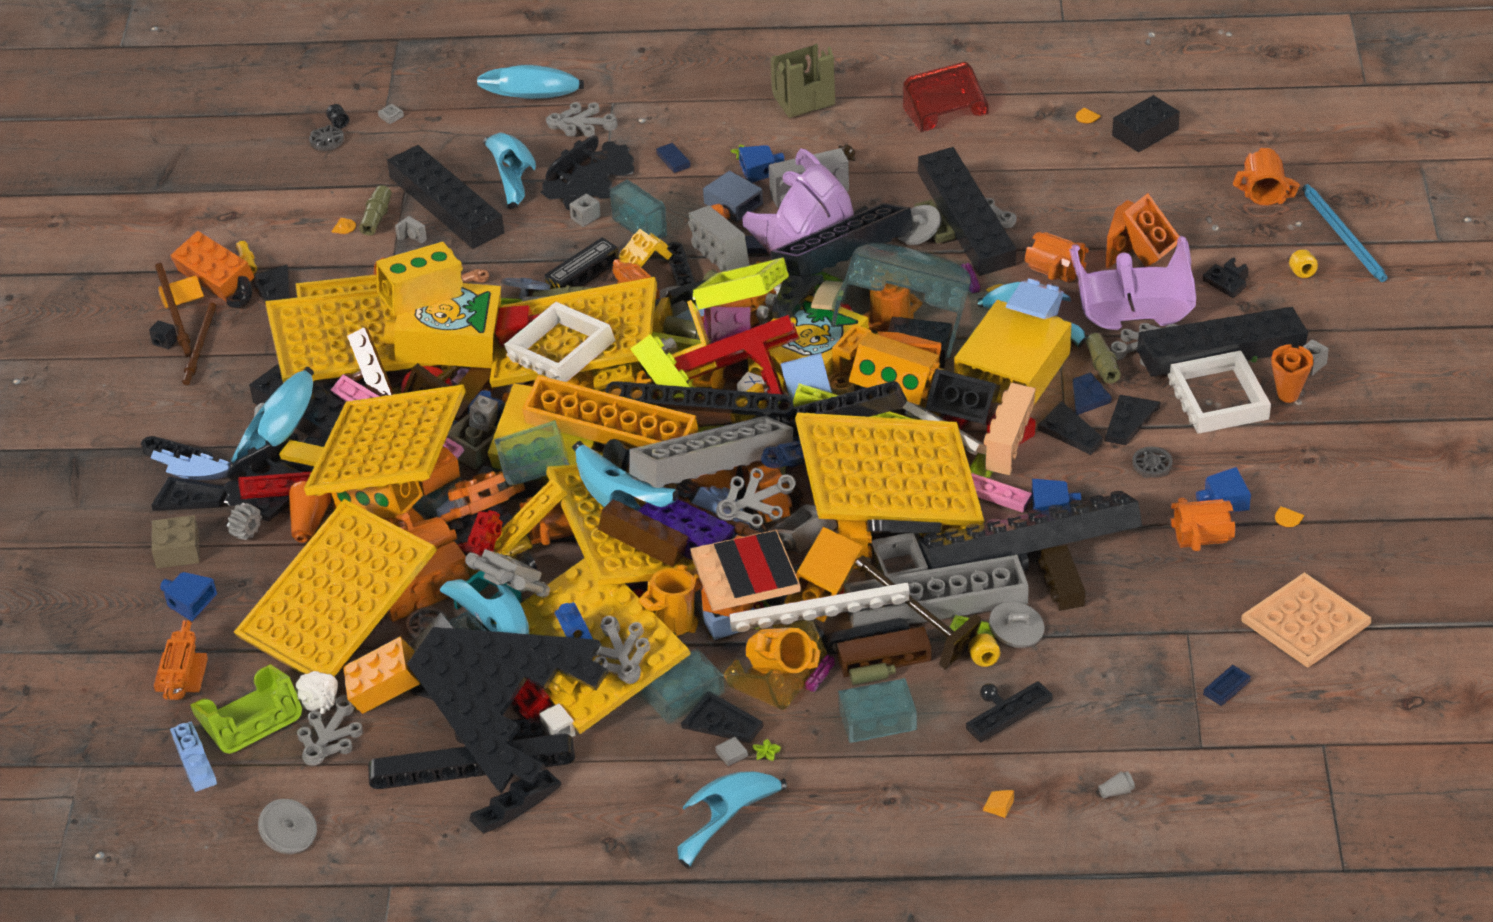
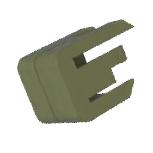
(801, 91)

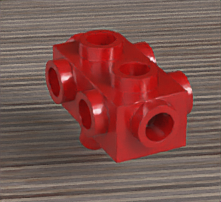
(483, 534)
(531, 700)

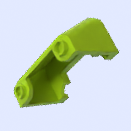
(254, 714)

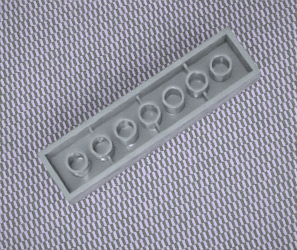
(707, 451)
(949, 591)

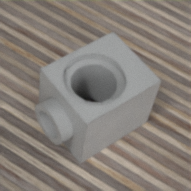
(585, 210)
(1319, 353)
(483, 413)

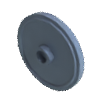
(525, 284)

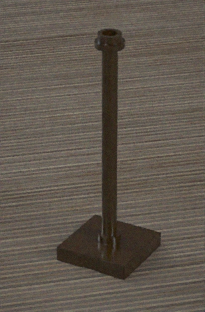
(422, 379)
(957, 641)

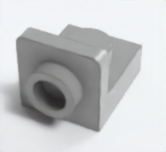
(411, 228)

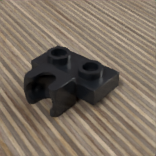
(1227, 279)

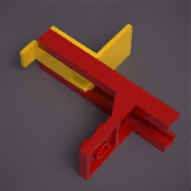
(748, 344)

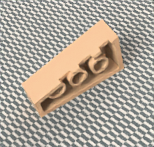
(1008, 428)

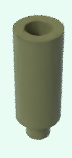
(871, 673)

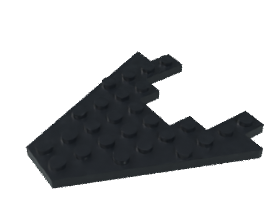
(479, 675)

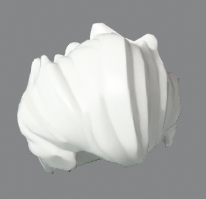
(317, 691)

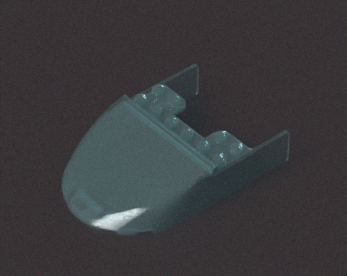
(941, 280)

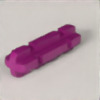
(974, 285)
(819, 673)

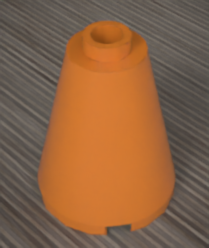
(1290, 371)
(306, 512)

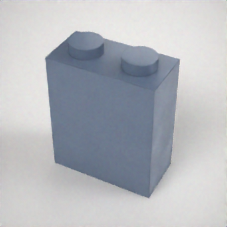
(734, 194)

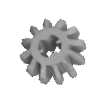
(244, 521)

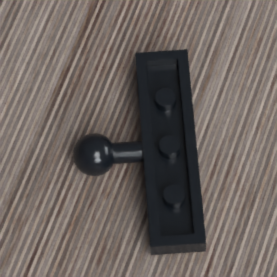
(1006, 711)

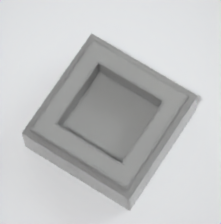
(390, 113)
(731, 751)

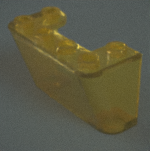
(774, 687)

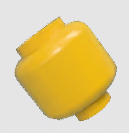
(1303, 263)
(984, 650)

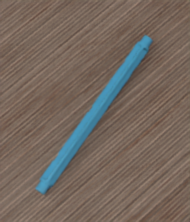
(1345, 234)

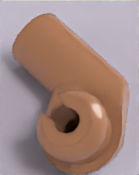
(475, 275)

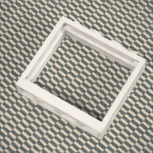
(600, 338)
(1239, 415)

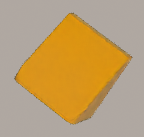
(999, 802)

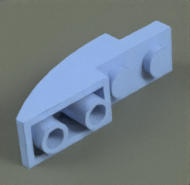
(192, 468)
(193, 756)

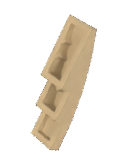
(827, 295)

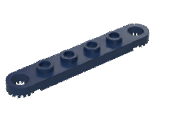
(785, 455)

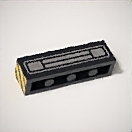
(583, 265)

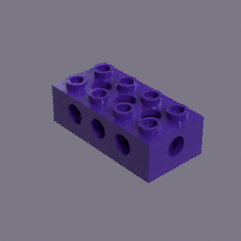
(692, 522)

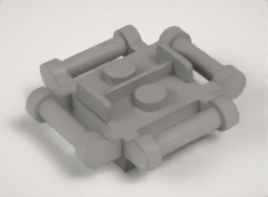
(505, 569)

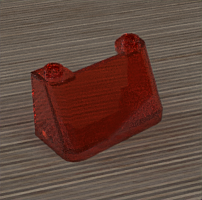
(942, 92)

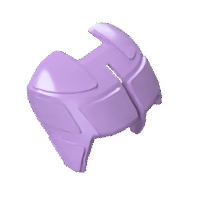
(800, 210)
(1155, 292)

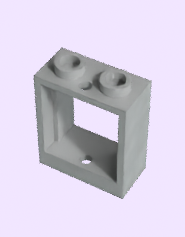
(801, 528)
(905, 545)

